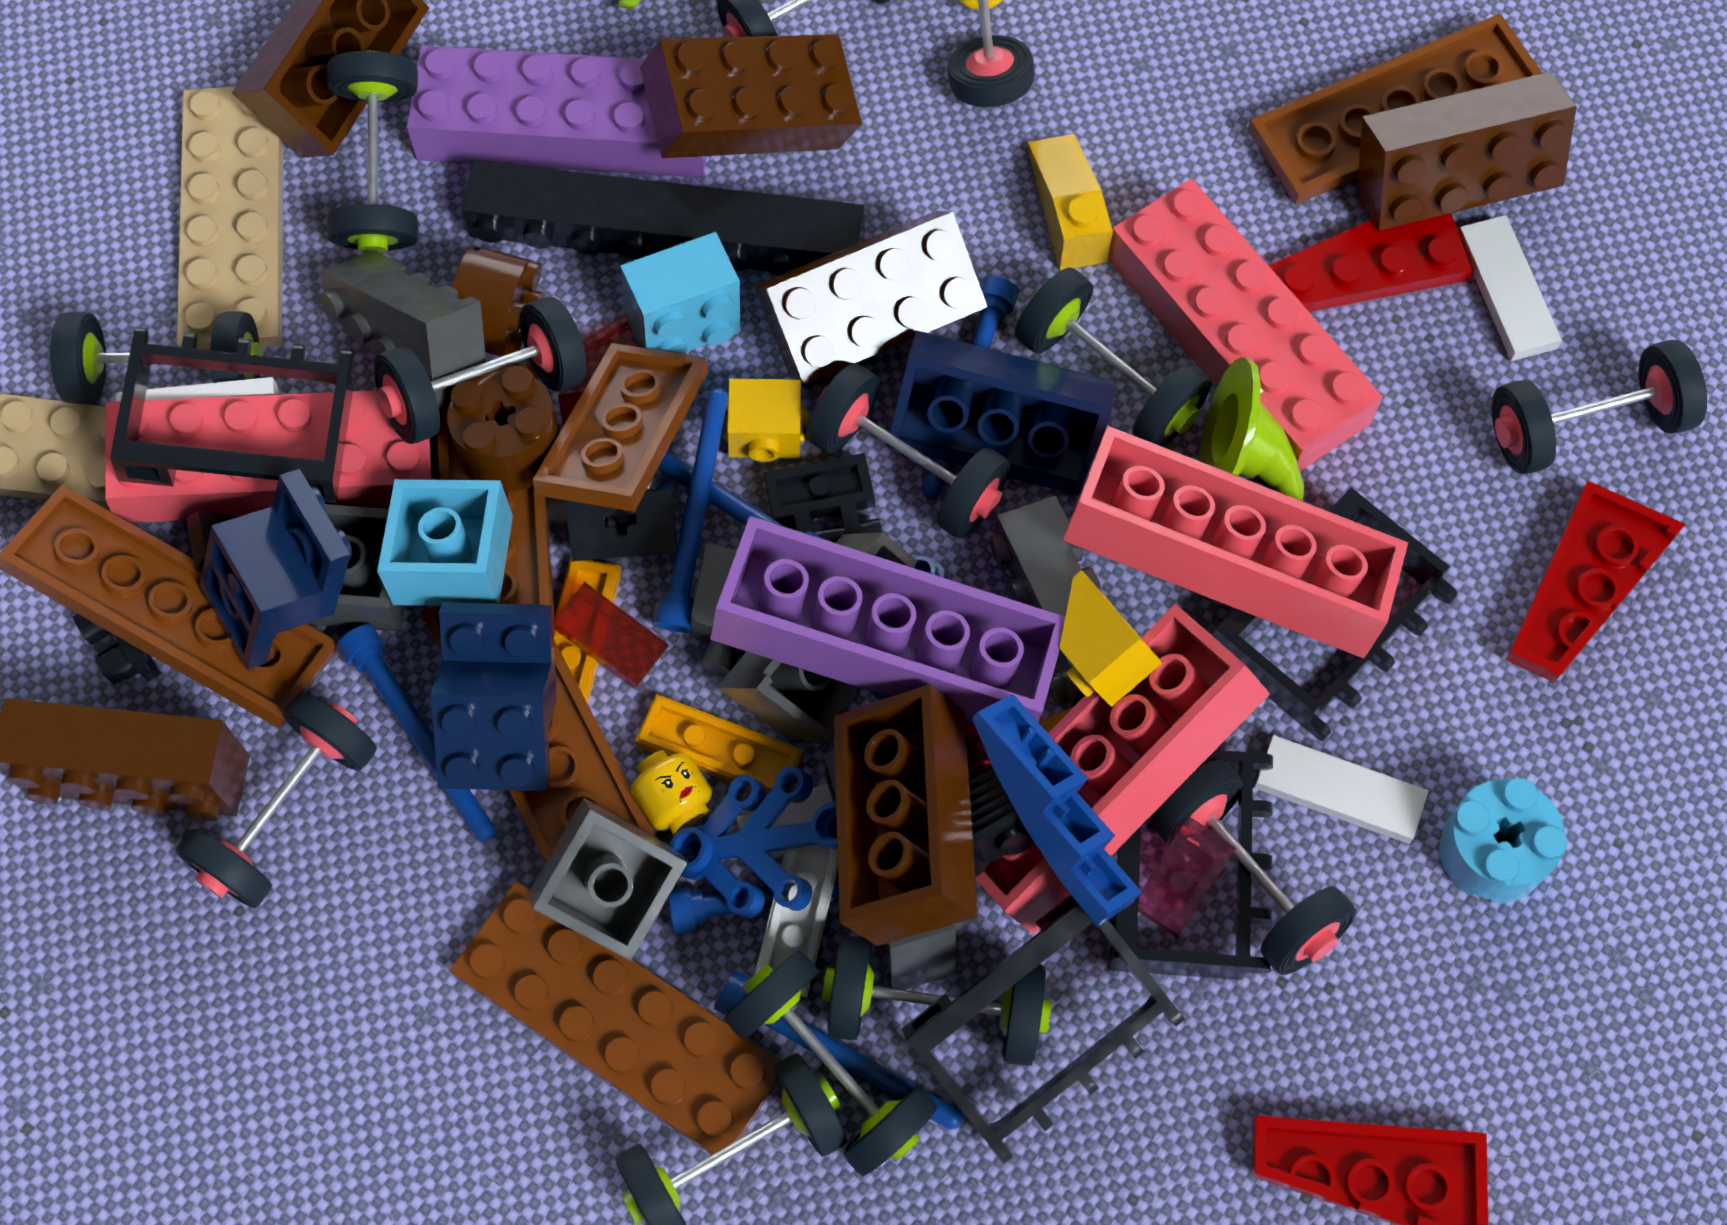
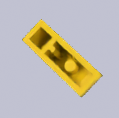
(1071, 202)

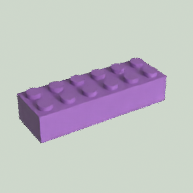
(537, 112)
(882, 622)

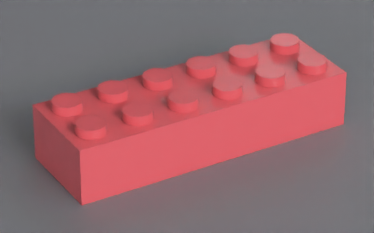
(1231, 306)
(268, 426)
(1237, 542)
(1137, 750)

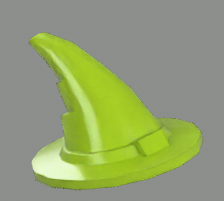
(1245, 436)

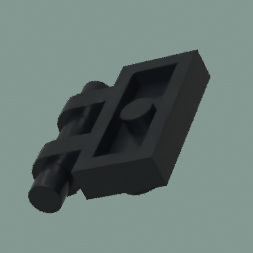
(822, 491)

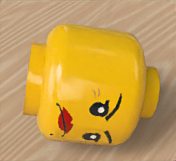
(671, 791)

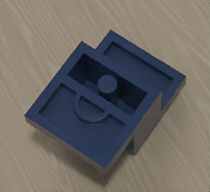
(275, 568)
(494, 696)

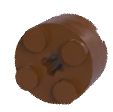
(504, 287)
(502, 426)

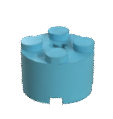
(1510, 812)

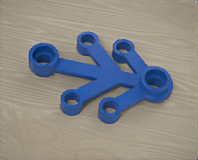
(756, 840)

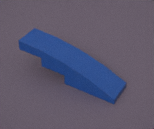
(1044, 793)

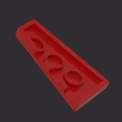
(1376, 263)
(1591, 571)
(1377, 1169)

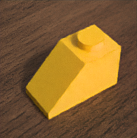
(1102, 644)

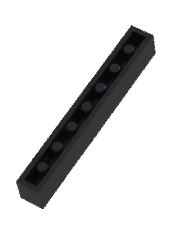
(650, 216)

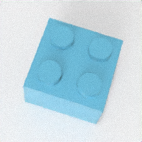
(682, 296)
(445, 542)

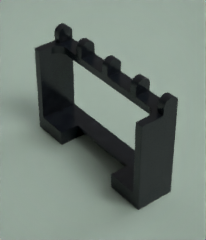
(158, 462)
(1288, 695)
(1196, 963)
(947, 1016)

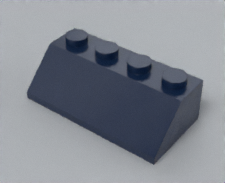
(1024, 409)

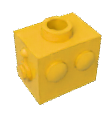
(765, 419)

